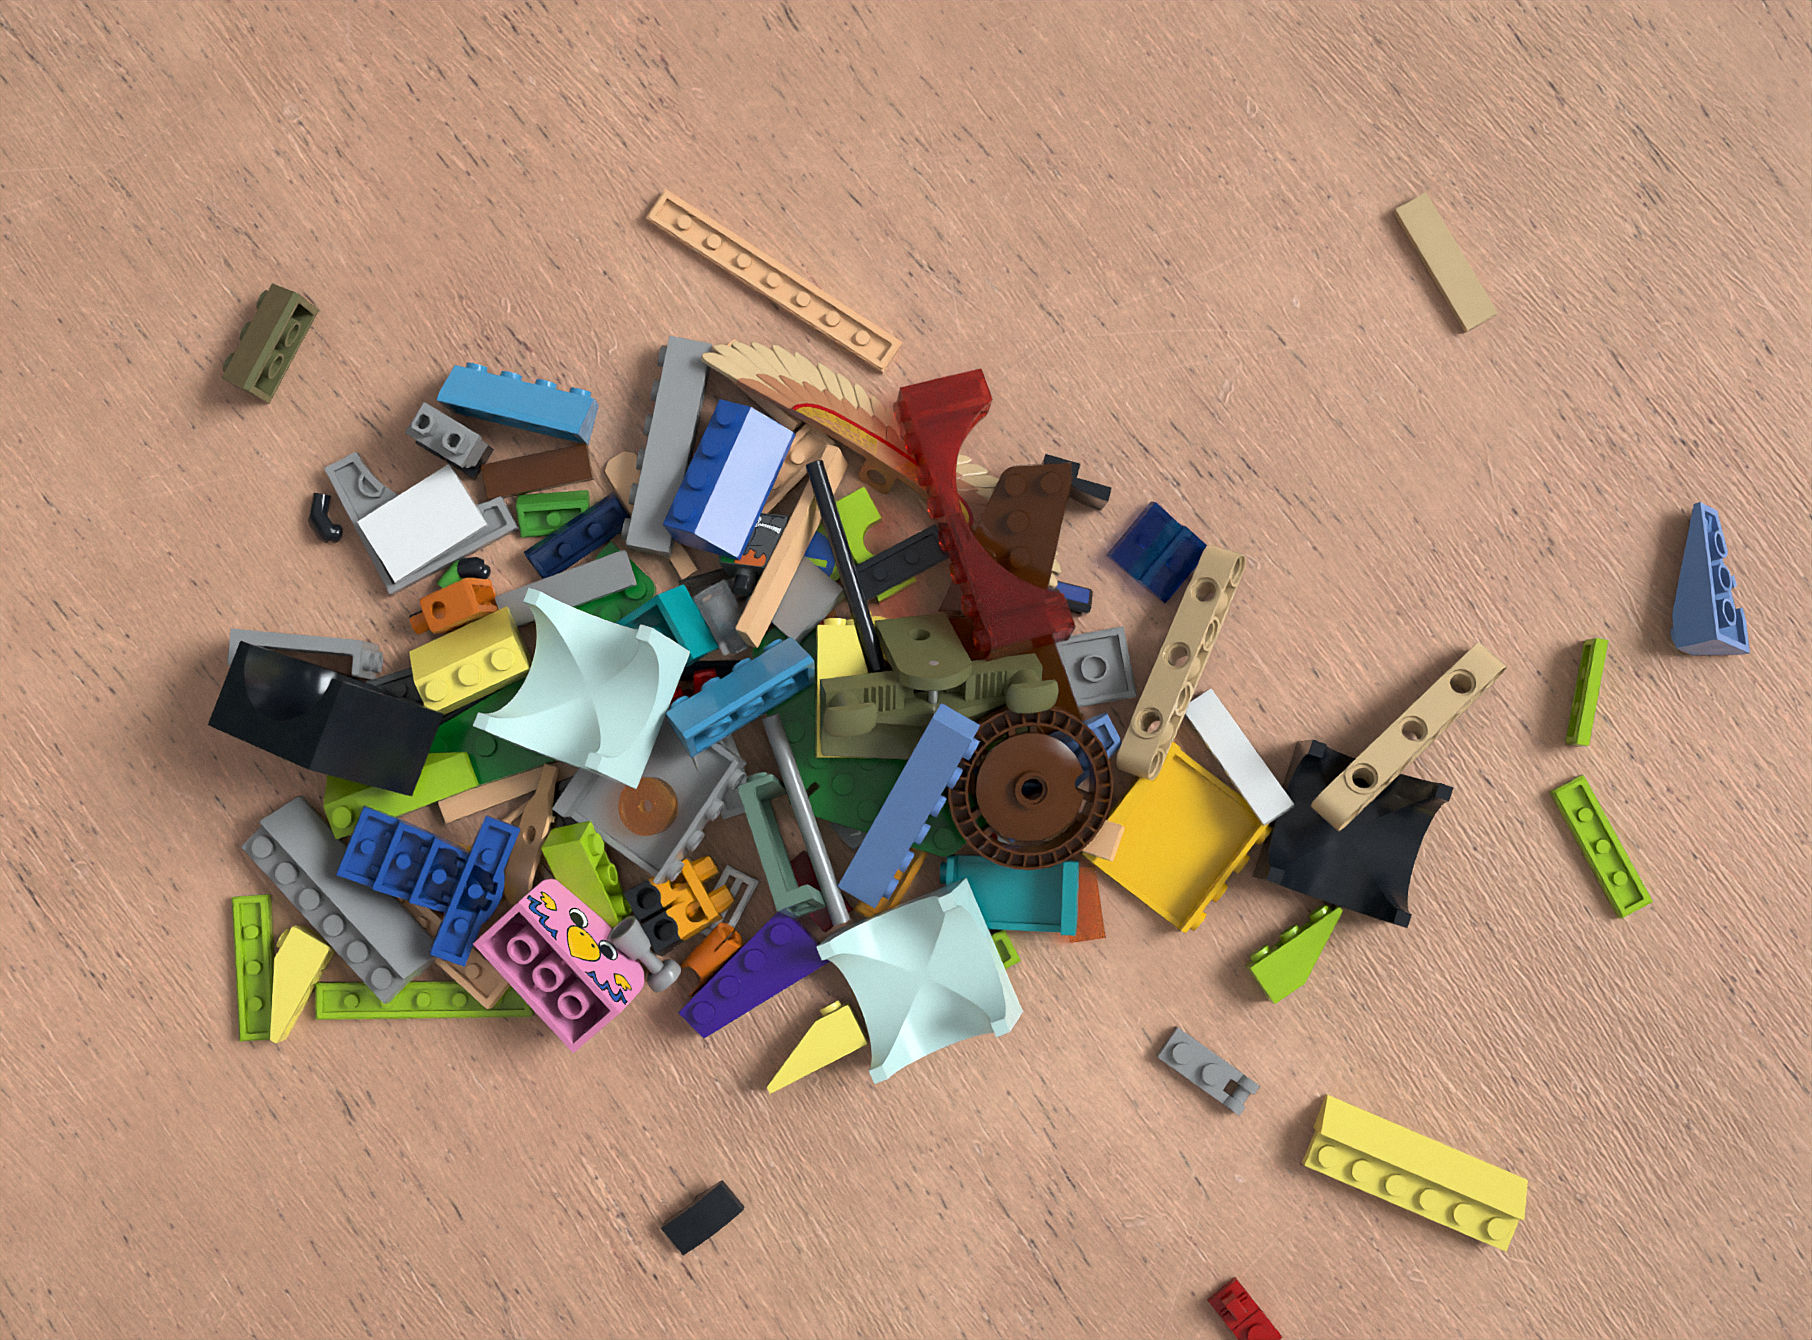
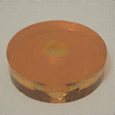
(663, 809)

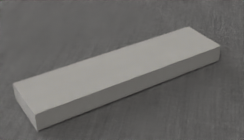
(574, 586)

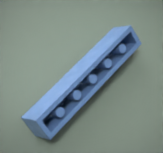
(909, 805)

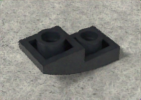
(702, 1218)

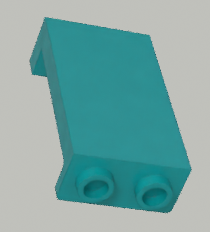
(1019, 898)

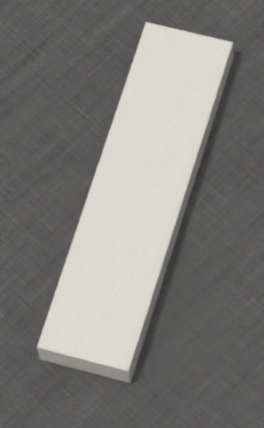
(1238, 758)

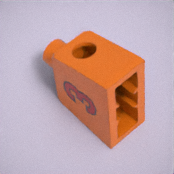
(455, 606)

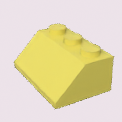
(470, 662)

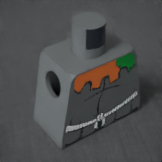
(756, 554)

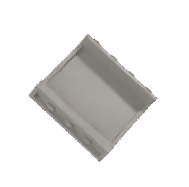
(698, 797)

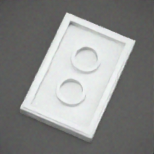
(422, 523)

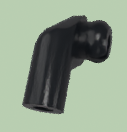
(320, 522)

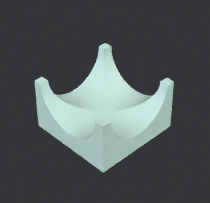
(591, 692)
(924, 976)

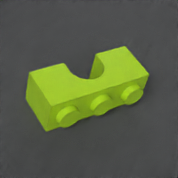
(858, 516)

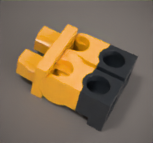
(680, 907)

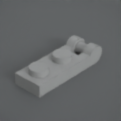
(1206, 1069)

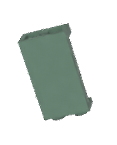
(787, 896)

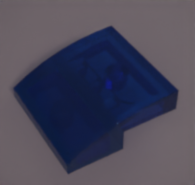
(1158, 552)

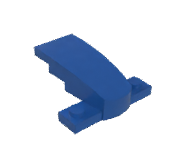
(433, 873)

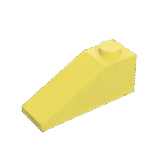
(297, 968)
(826, 1040)

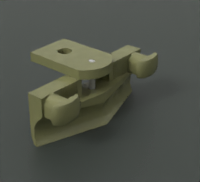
(885, 718)

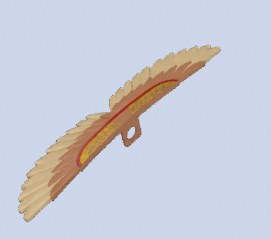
(847, 416)

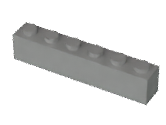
(669, 444)

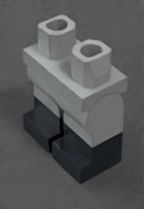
(449, 440)

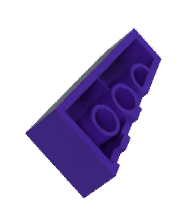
(762, 968)

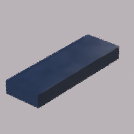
(578, 537)

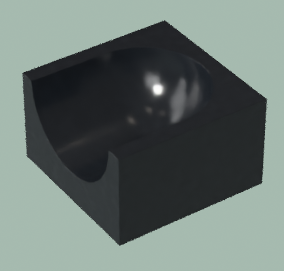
(325, 719)

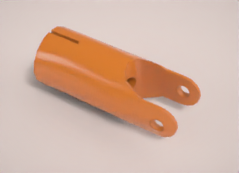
(713, 953)

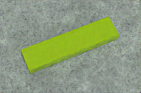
(1601, 846)
(253, 964)

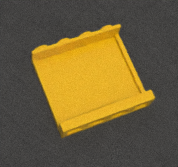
(1180, 839)

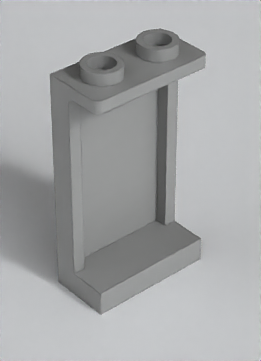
(366, 655)

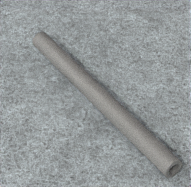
(805, 819)

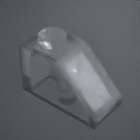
(721, 616)

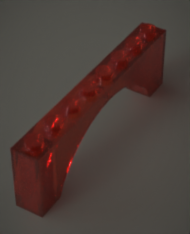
(1004, 609)

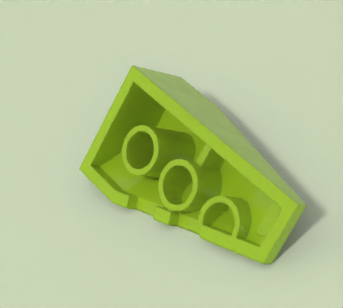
(440, 778)

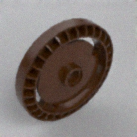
(1046, 808)

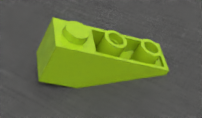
(583, 867)
(1291, 960)

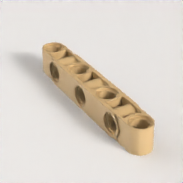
(1172, 687)
(1393, 752)

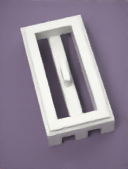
(740, 878)

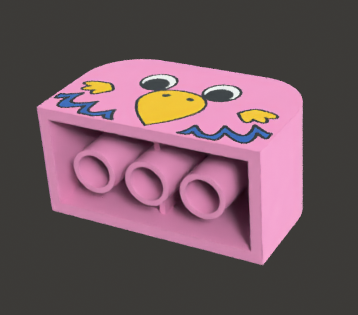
(562, 962)

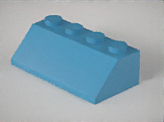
(519, 403)
(741, 695)

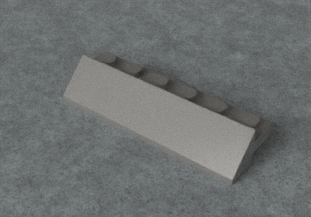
(360, 924)

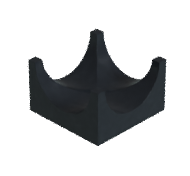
(1367, 861)

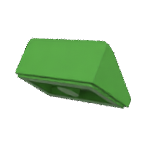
(546, 512)

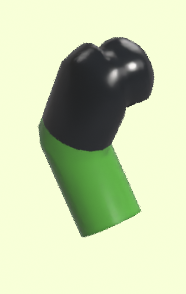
(465, 568)

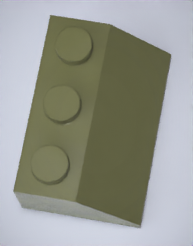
(269, 342)

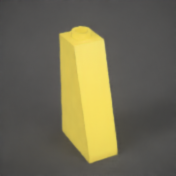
(836, 656)

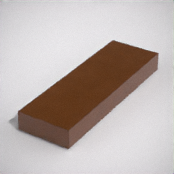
(537, 472)

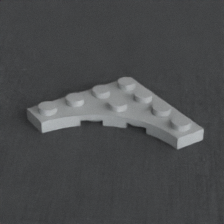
(364, 493)

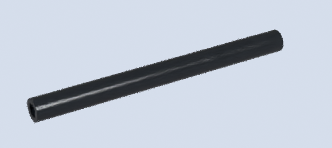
(846, 566)

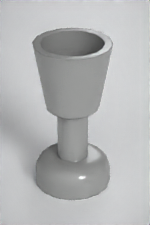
(634, 943)

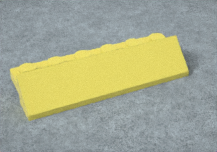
(1416, 1173)

